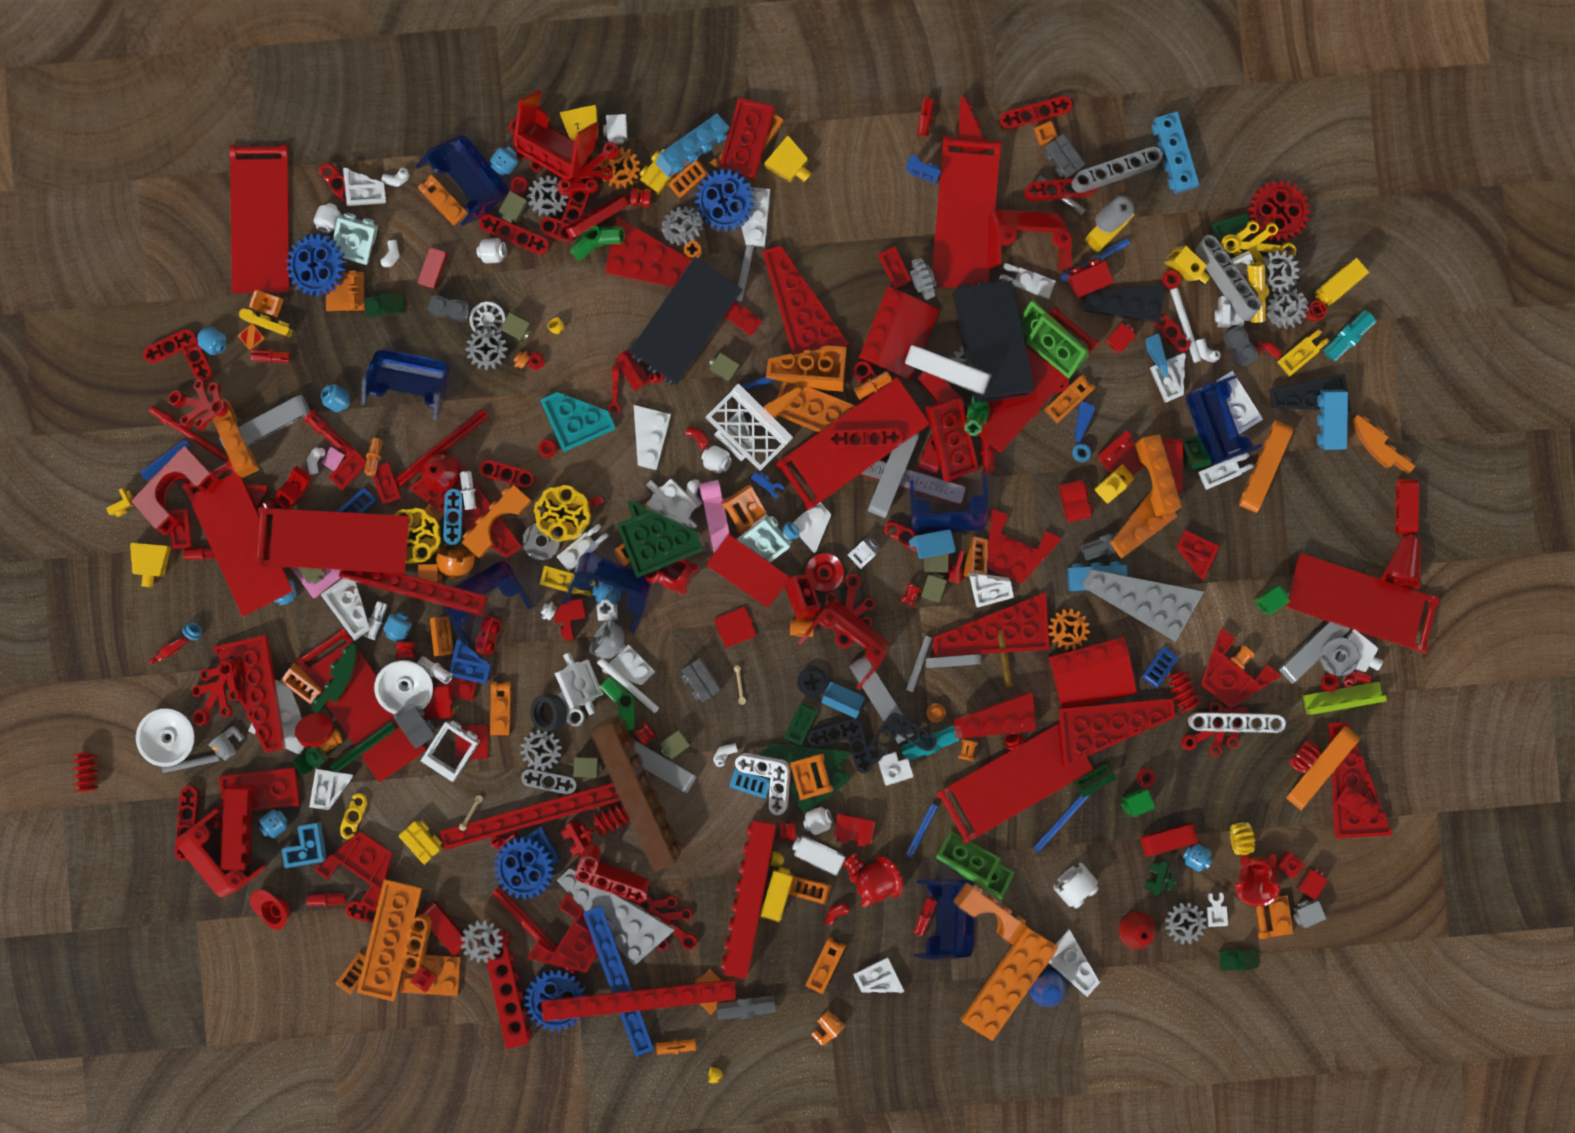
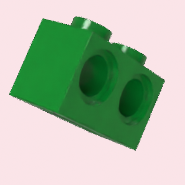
(1272, 600)
(1137, 802)

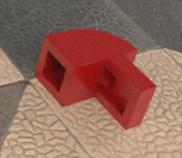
(293, 489)
(566, 614)

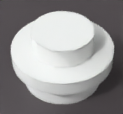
(548, 611)

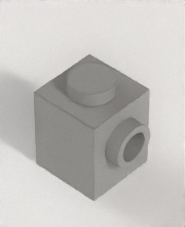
(1308, 913)

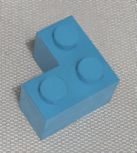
(311, 848)

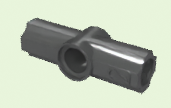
(1098, 547)
(746, 1007)

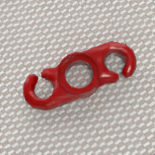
(335, 174)
(1169, 323)
(897, 535)
(168, 650)

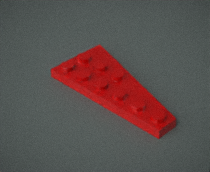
(645, 258)
(802, 313)
(502, 537)
(1022, 626)
(258, 688)
(1101, 726)
(1354, 775)

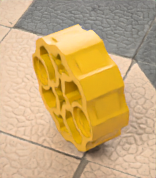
(415, 516)
(569, 532)

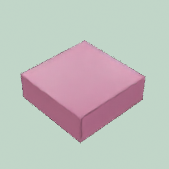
(332, 459)

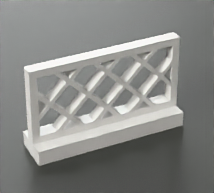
(761, 415)

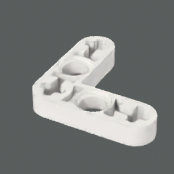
(773, 773)

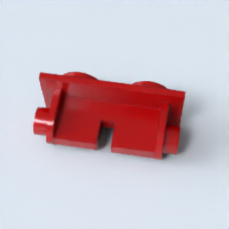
(632, 370)
(487, 644)

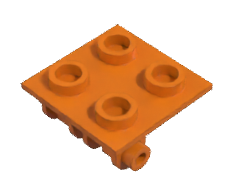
(348, 295)

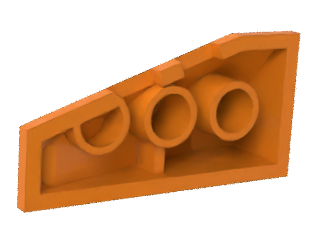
(814, 369)

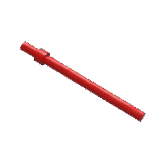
(167, 419)

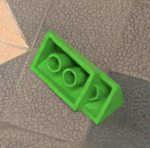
(1052, 340)
(975, 864)

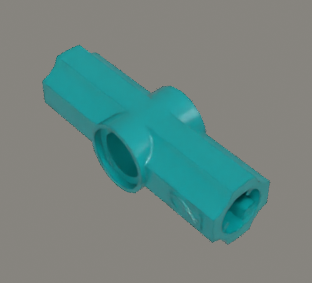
(1349, 335)
(943, 738)

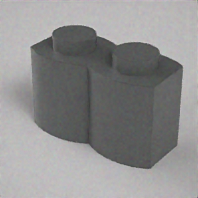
(443, 308)
(1239, 343)
(414, 724)

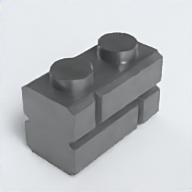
(1064, 157)
(701, 680)

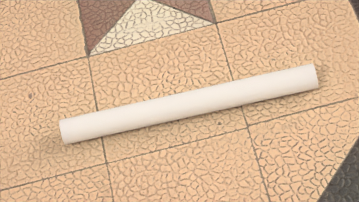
(1185, 324)
(628, 685)

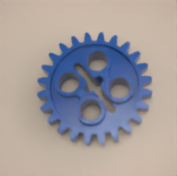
(741, 195)
(331, 262)
(508, 871)
(562, 983)

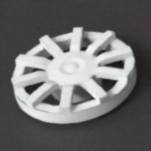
(487, 318)

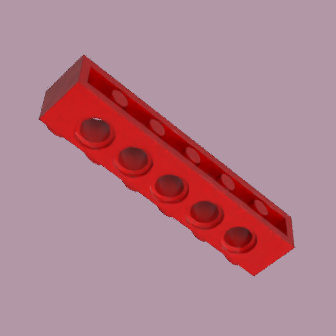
(512, 1037)

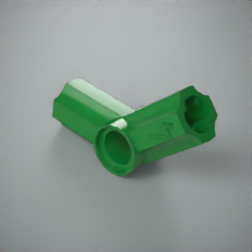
(605, 235)
(977, 416)
(616, 692)

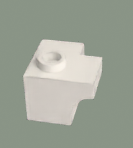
(1226, 315)
(894, 770)

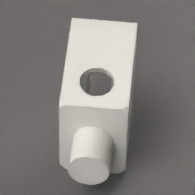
(1366, 652)

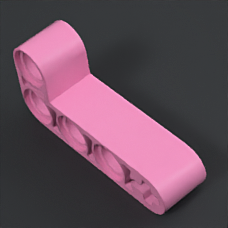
(714, 511)

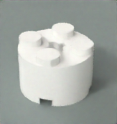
(1076, 885)

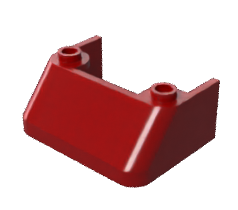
(545, 145)
(1005, 223)
(838, 616)
(192, 847)

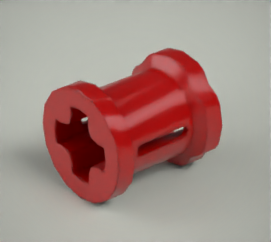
(910, 595)

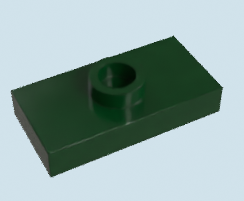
(1230, 226)
(800, 724)
(1094, 780)

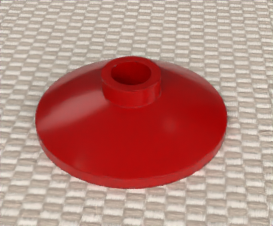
(834, 568)

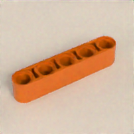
(1266, 466)
(1323, 768)

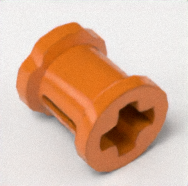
(688, 247)
(1242, 657)
(971, 744)

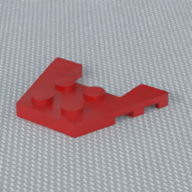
(1012, 557)
(1229, 681)
(365, 859)
(577, 946)

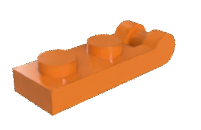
(443, 201)
(1069, 399)
(500, 708)
(825, 966)

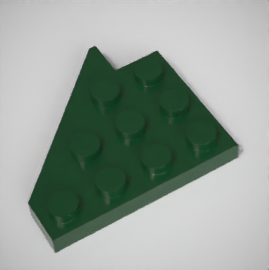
(656, 539)
(791, 753)

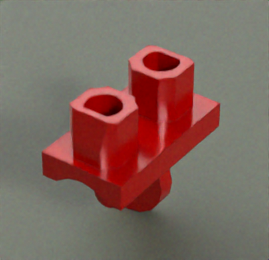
(579, 834)

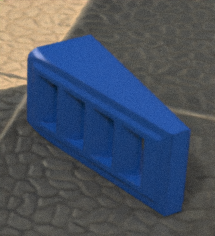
(1083, 418)
(372, 500)
(1145, 675)

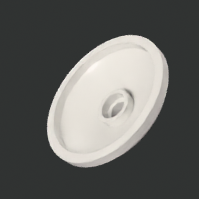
(394, 695)
(152, 737)

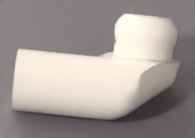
(396, 180)
(392, 256)
(1206, 353)
(313, 458)
(691, 490)
(722, 753)

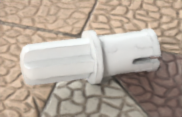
(468, 490)
(376, 620)
(435, 670)

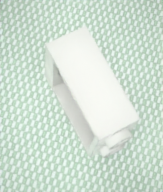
(440, 766)
(818, 854)

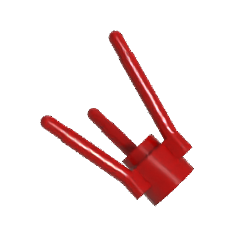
(955, 574)

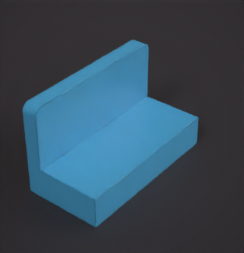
(933, 544)
(843, 699)

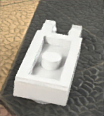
(1030, 281)
(1223, 472)
(583, 544)

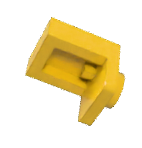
(120, 508)

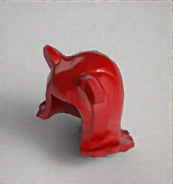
(674, 576)
(878, 881)
(1258, 881)

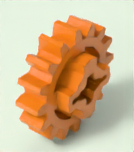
(627, 172)
(1075, 624)

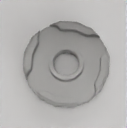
(535, 551)
(1328, 660)

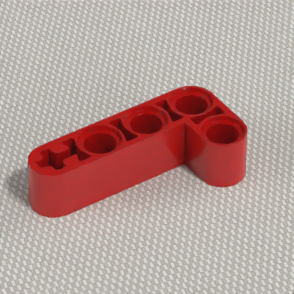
(559, 226)
(609, 878)

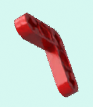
(187, 349)

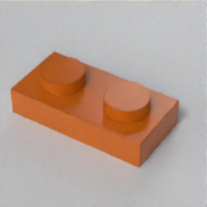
(441, 636)

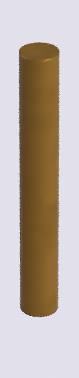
(1004, 661)

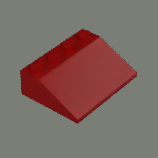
(896, 327)
(1093, 674)

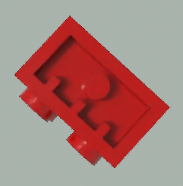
(1120, 452)

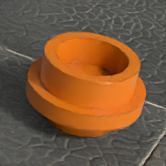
(521, 359)
(936, 713)

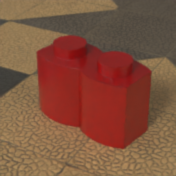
(1075, 501)
(854, 829)

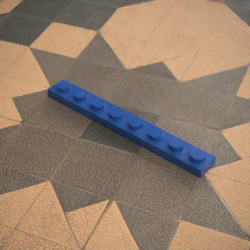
(617, 977)

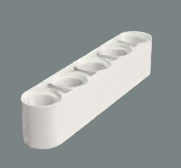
(947, 369)
(1245, 726)

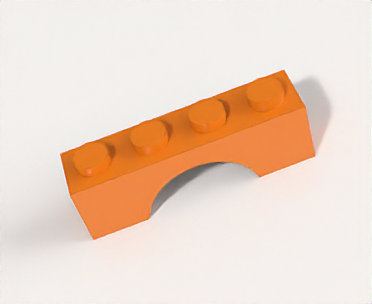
(235, 445)
(1164, 492)
(479, 538)
(974, 903)

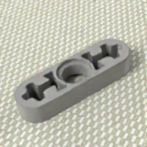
(953, 661)
(542, 786)

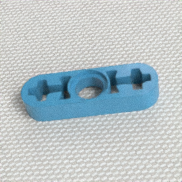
(446, 521)

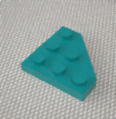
(575, 420)

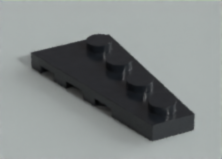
(1129, 303)
(1305, 394)

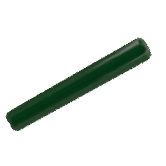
(362, 747)

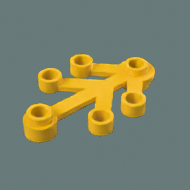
(1255, 244)

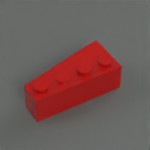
(1005, 717)
(236, 827)

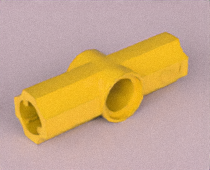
(1256, 281)

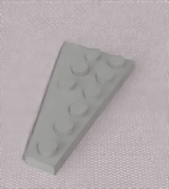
(1153, 603)
(631, 927)

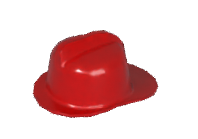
(270, 909)

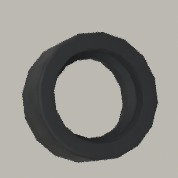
(537, 712)

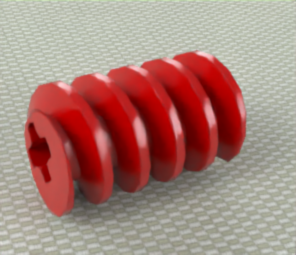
(1182, 687)
(85, 771)
(611, 819)

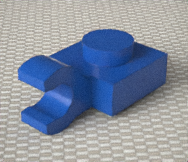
(762, 480)

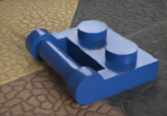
(927, 172)

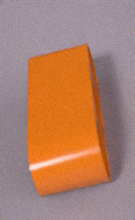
(413, 951)

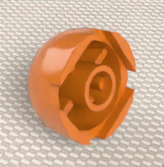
(455, 562)

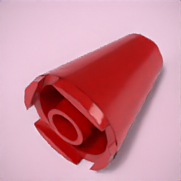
(446, 475)
(1405, 563)
(1133, 925)

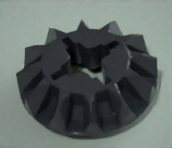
(820, 687)

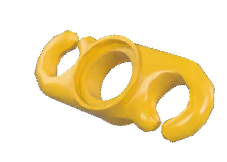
(353, 807)

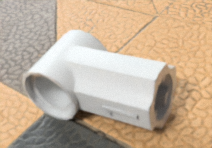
(607, 611)
(570, 712)

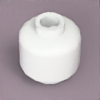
(326, 217)
(492, 250)
(716, 459)
(818, 820)

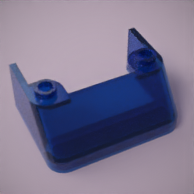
(470, 172)
(407, 375)
(1215, 422)
(924, 521)
(596, 567)
(498, 575)
(953, 925)

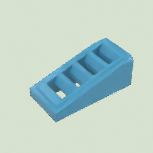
(1156, 351)
(763, 794)

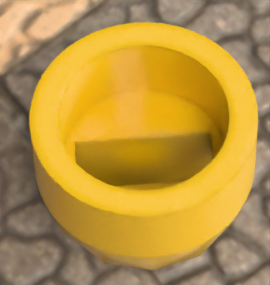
(556, 325)
(776, 859)
(715, 1075)

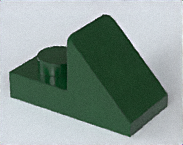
(384, 305)
(1195, 452)
(310, 760)
(1238, 959)

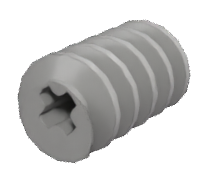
(1114, 214)

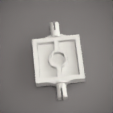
(672, 502)
(579, 683)

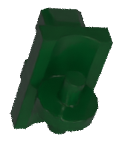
(1162, 869)

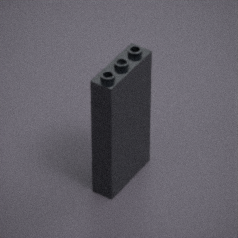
(685, 321)
(994, 339)

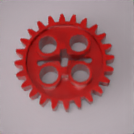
(1292, 199)

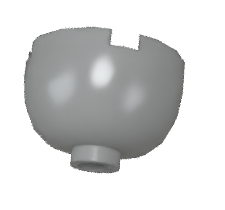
(609, 640)

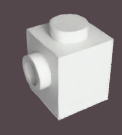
(616, 128)

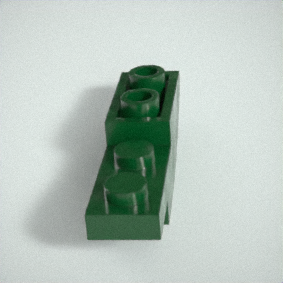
(343, 672)

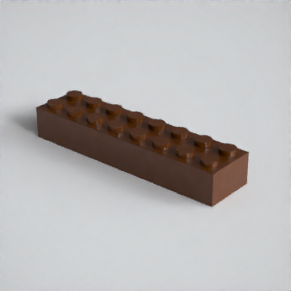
(636, 792)

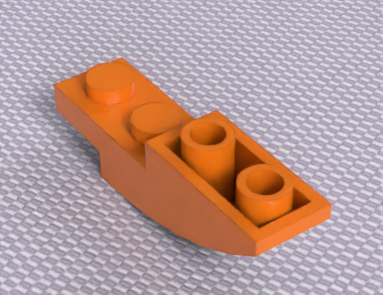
(1374, 439)

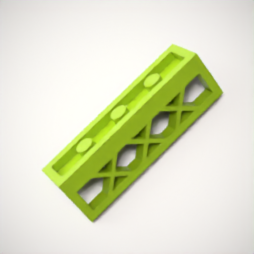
(1343, 698)

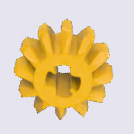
(1242, 838)

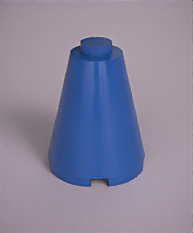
(1049, 988)

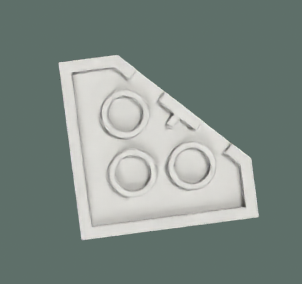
(290, 717)

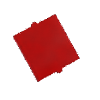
(735, 627)
(440, 704)
(463, 745)

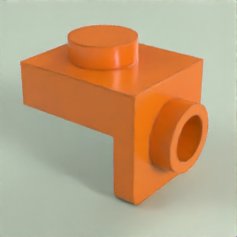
(266, 303)

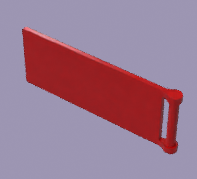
(963, 213)
(259, 220)
(1011, 415)
(831, 468)
(232, 532)
(334, 540)
(1361, 602)
(360, 711)
(1012, 783)

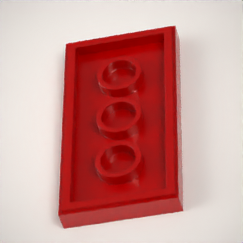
(747, 137)
(951, 439)
(748, 570)
(268, 788)

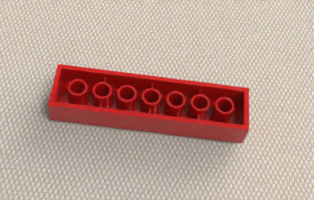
(750, 897)

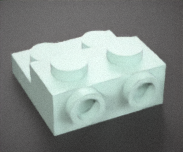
(355, 237)
(766, 538)

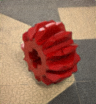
(1305, 756)

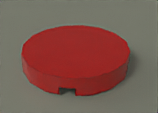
(314, 730)

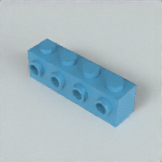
(692, 145)
(1175, 153)

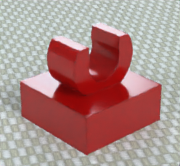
(423, 979)

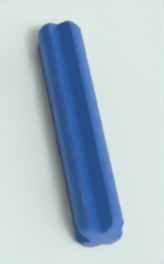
(158, 464)

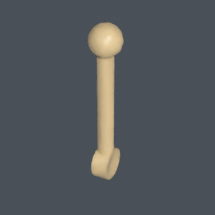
(737, 668)
(478, 799)

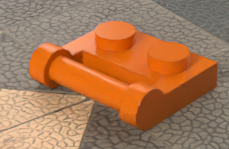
(750, 506)
(805, 779)
(1279, 917)

